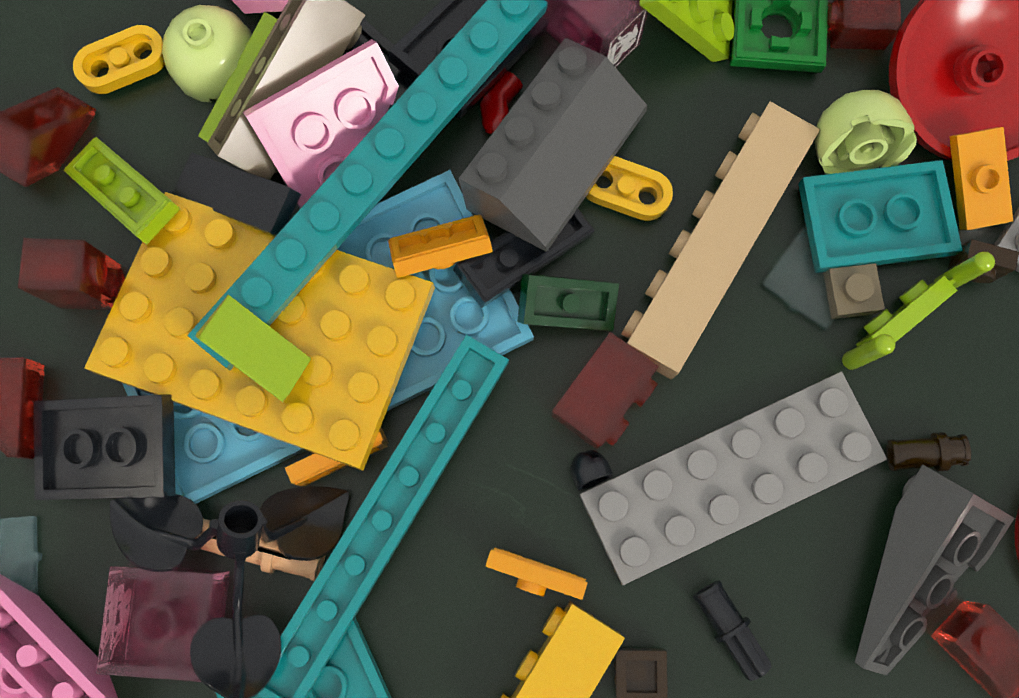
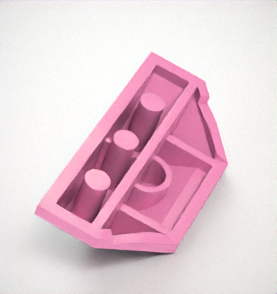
(42, 653)

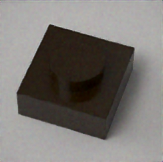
(1004, 258)
(640, 673)

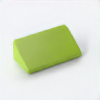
(254, 347)

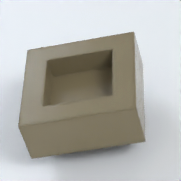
(853, 291)

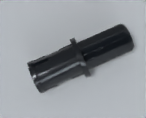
(733, 630)

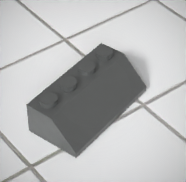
(552, 145)

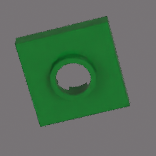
(801, 52)

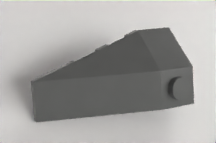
(930, 545)

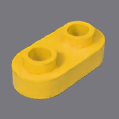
(122, 57)
(626, 184)

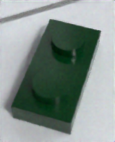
(567, 302)

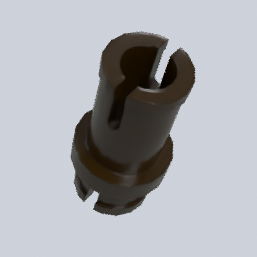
(936, 452)

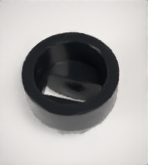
(590, 469)

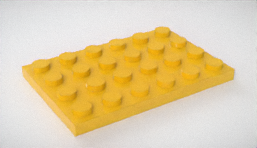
(348, 319)

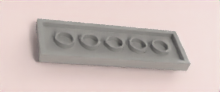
(732, 478)

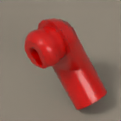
(495, 103)

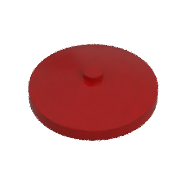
(958, 70)

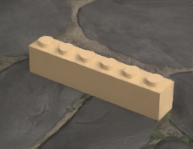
(722, 238)

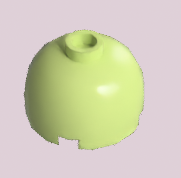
(204, 49)
(864, 133)

